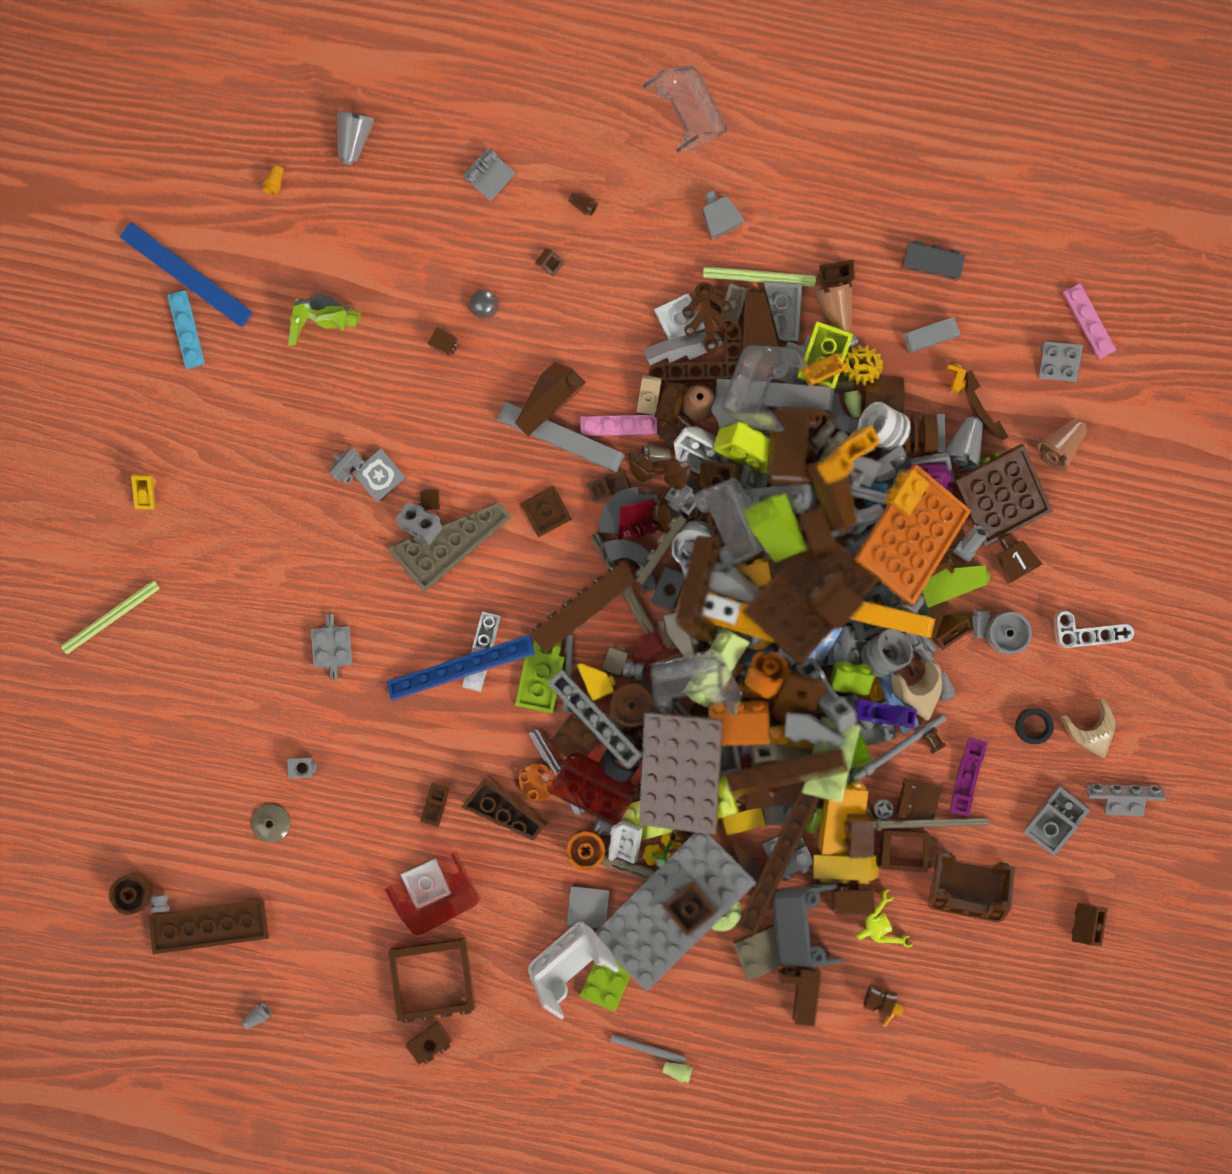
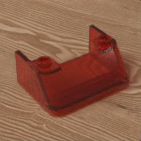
(463, 898)

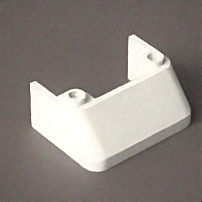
(563, 961)

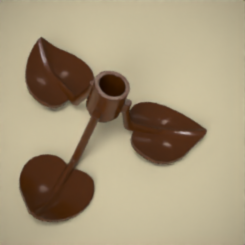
(676, 475)

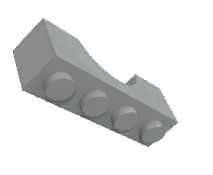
(834, 707)

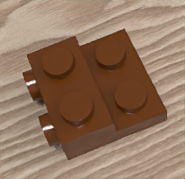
(574, 737)

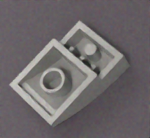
(1056, 819)

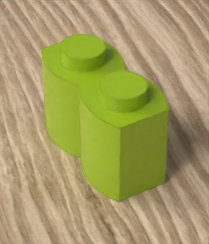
(851, 678)

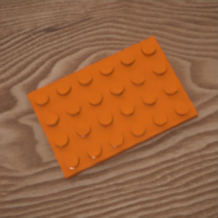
(909, 547)

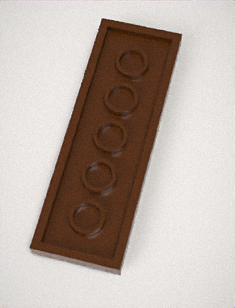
(208, 926)

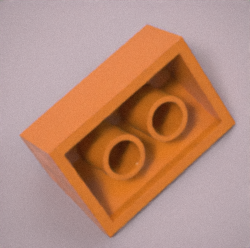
(747, 726)

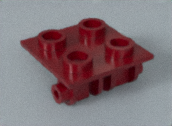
(636, 520)

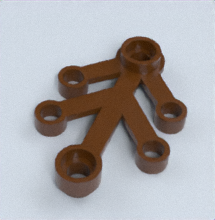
(707, 314)

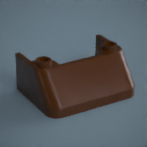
(789, 447)

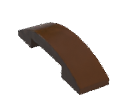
(995, 429)

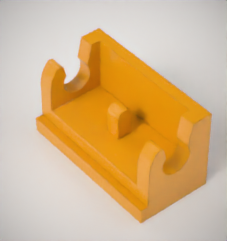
(823, 369)

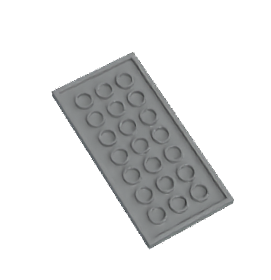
(644, 934)

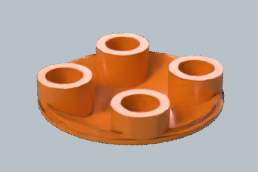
(535, 781)

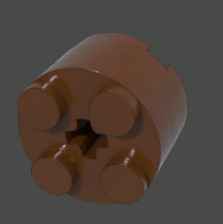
(121, 900)

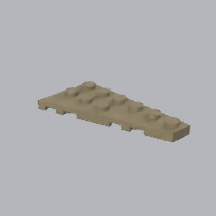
(451, 545)

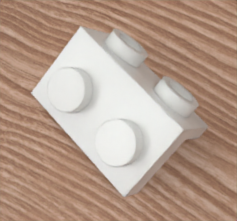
(625, 841)

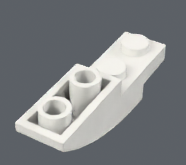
(484, 639)

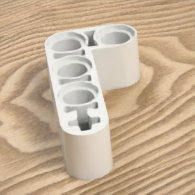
(1094, 633)

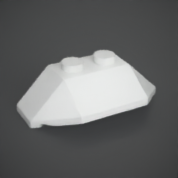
(696, 446)

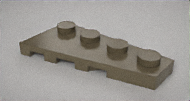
(664, 541)

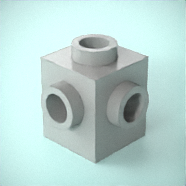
(676, 496)

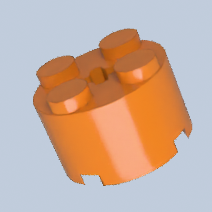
(766, 673)
(586, 861)

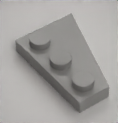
(785, 309)

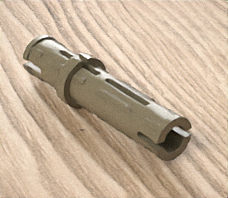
(624, 866)

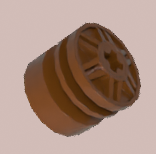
(922, 433)

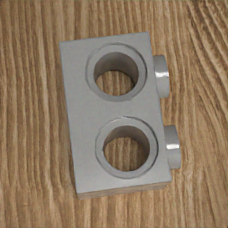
(416, 525)

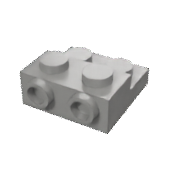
(800, 860)

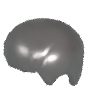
(483, 304)

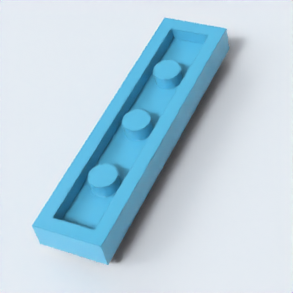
(186, 329)

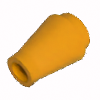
(273, 181)

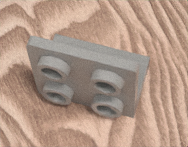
(847, 647)

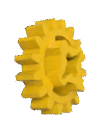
(862, 366)

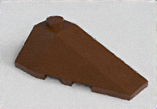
(550, 393)

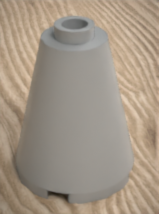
(352, 135)
(966, 444)

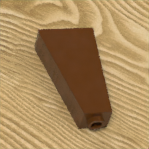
(758, 321)
(835, 500)

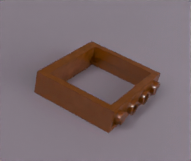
(428, 1014)

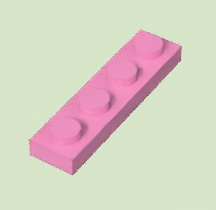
(1089, 321)
(618, 425)

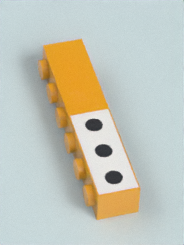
(728, 614)

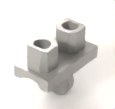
(344, 464)

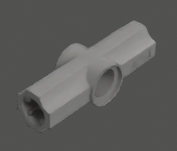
(864, 518)

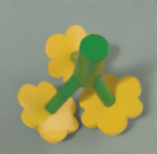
(654, 854)

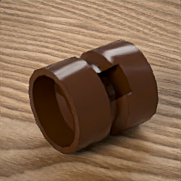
(636, 736)
(881, 1000)

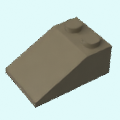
(758, 953)

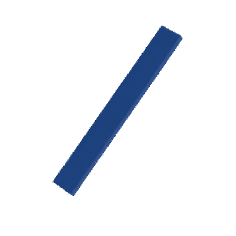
(186, 275)
(461, 667)

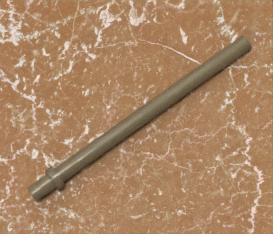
(931, 823)

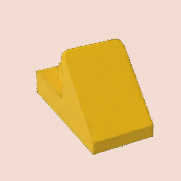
(143, 491)

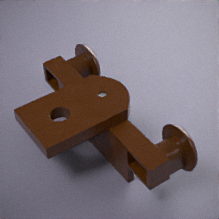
(797, 694)

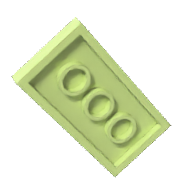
(833, 786)

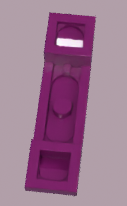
(967, 776)

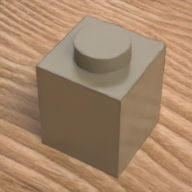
(615, 660)

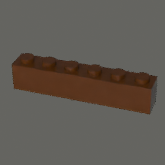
(583, 608)
(787, 772)

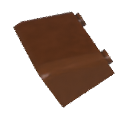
(971, 889)

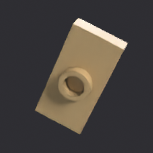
(649, 394)

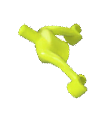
(880, 925)

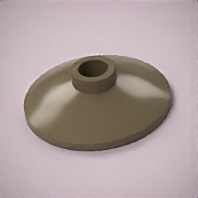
(280, 821)

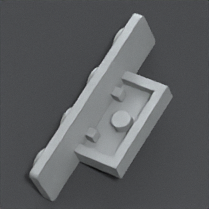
(1125, 799)

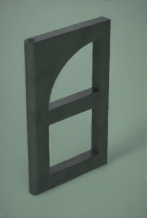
(880, 589)

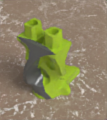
(324, 311)

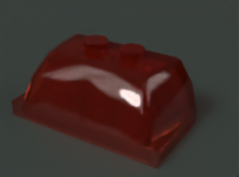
(591, 789)

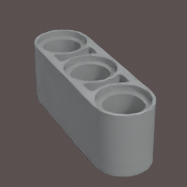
(931, 335)

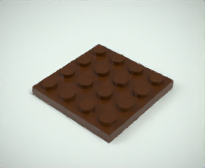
(1003, 494)

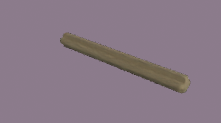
(628, 594)

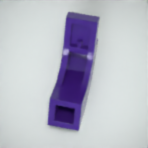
(884, 713)

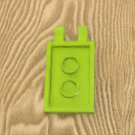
(537, 671)

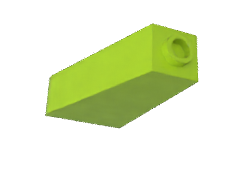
(948, 586)

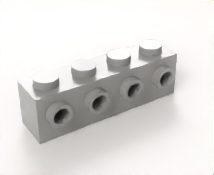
(801, 497)

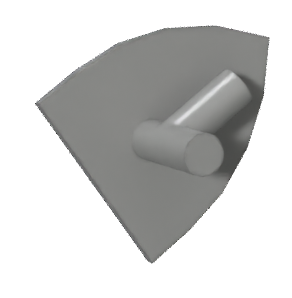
(863, 472)

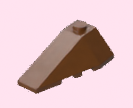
(712, 475)

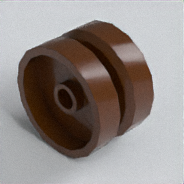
(623, 695)

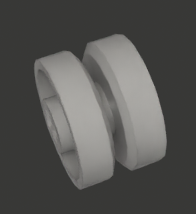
(1017, 640)

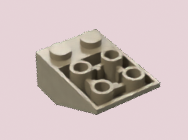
(682, 640)

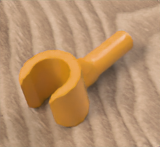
(898, 1009)

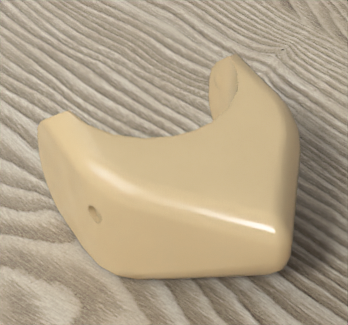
(922, 695)
(1097, 738)

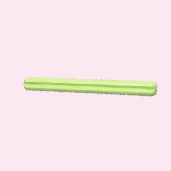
(758, 276)
(110, 617)

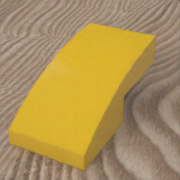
(743, 821)

